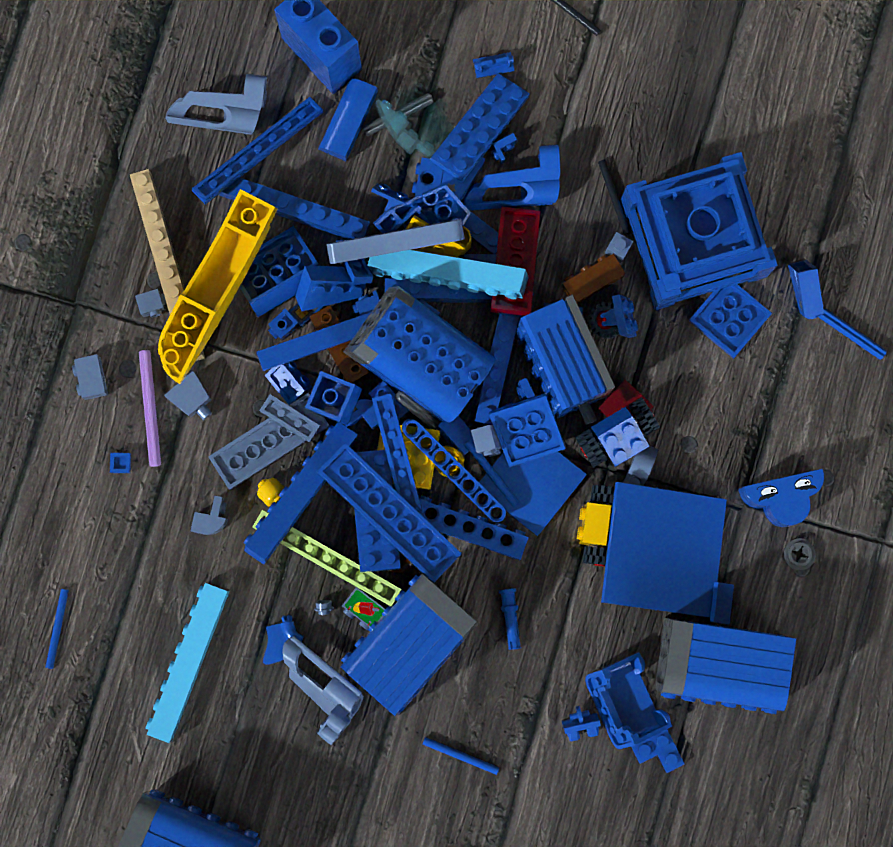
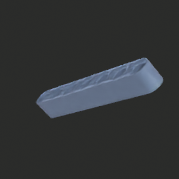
(395, 241)

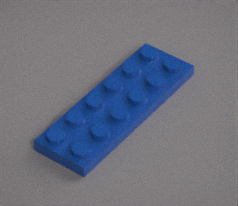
(480, 127)
(373, 548)

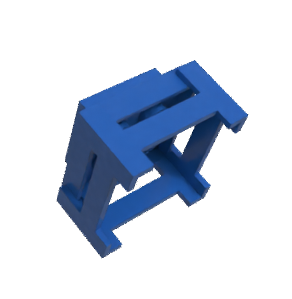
(698, 231)

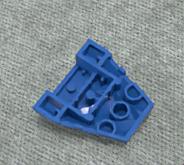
(432, 207)

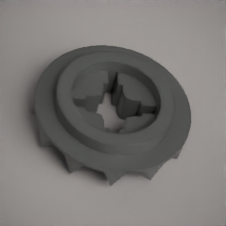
(807, 549)

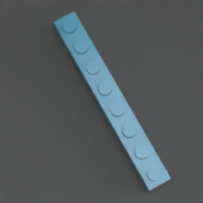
(452, 272)
(187, 663)

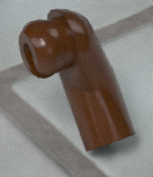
(404, 567)

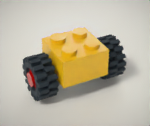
(595, 525)

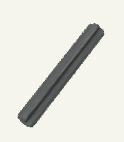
(407, 109)

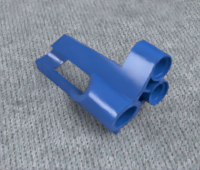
(538, 184)

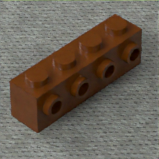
(350, 369)

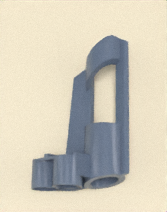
(240, 110)
(337, 699)

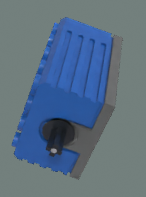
(564, 358)

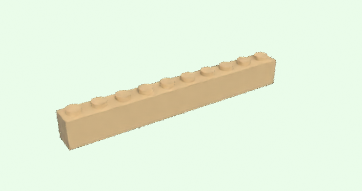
(158, 238)

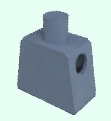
(190, 397)

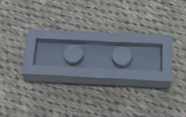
(289, 418)

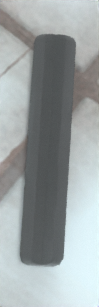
(417, 410)

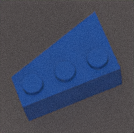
(326, 286)

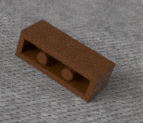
(593, 278)

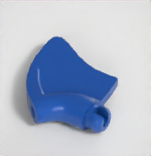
(277, 636)

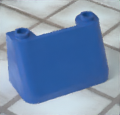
(626, 702)

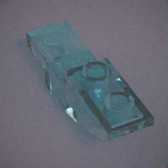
(396, 124)

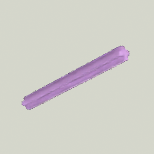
(149, 408)

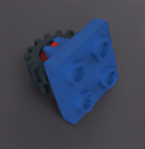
(614, 318)

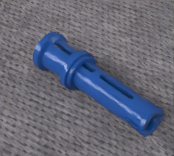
(509, 608)

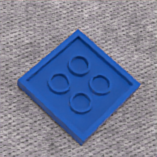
(730, 318)
(527, 430)

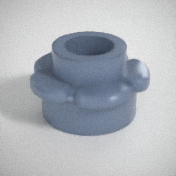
(324, 607)

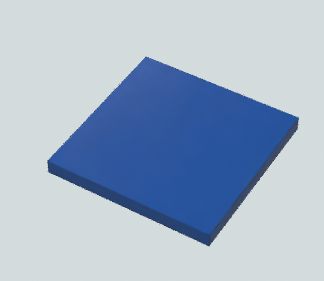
(539, 486)

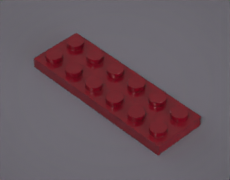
(517, 249)

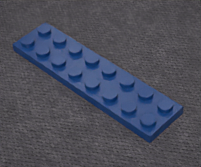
(389, 513)

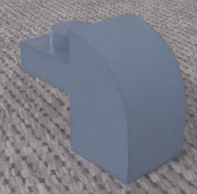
(641, 466)
(212, 523)

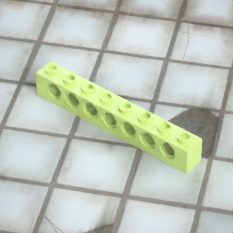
(338, 564)

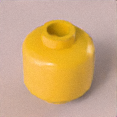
(269, 491)

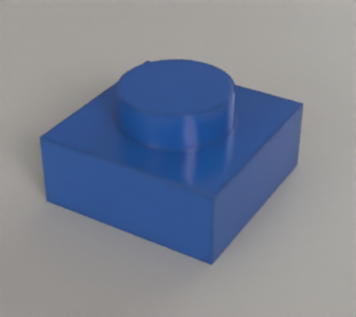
(120, 463)

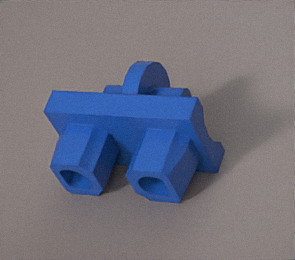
(581, 721)

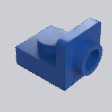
(506, 145)

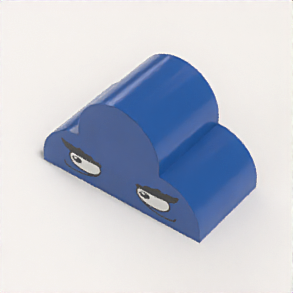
(784, 499)

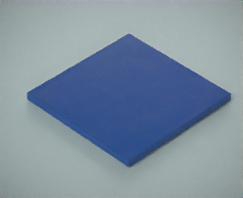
(663, 550)

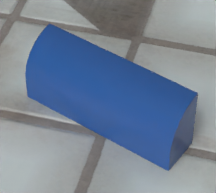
(348, 119)

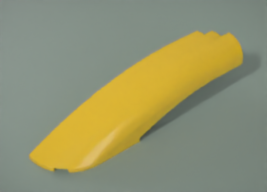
(214, 284)

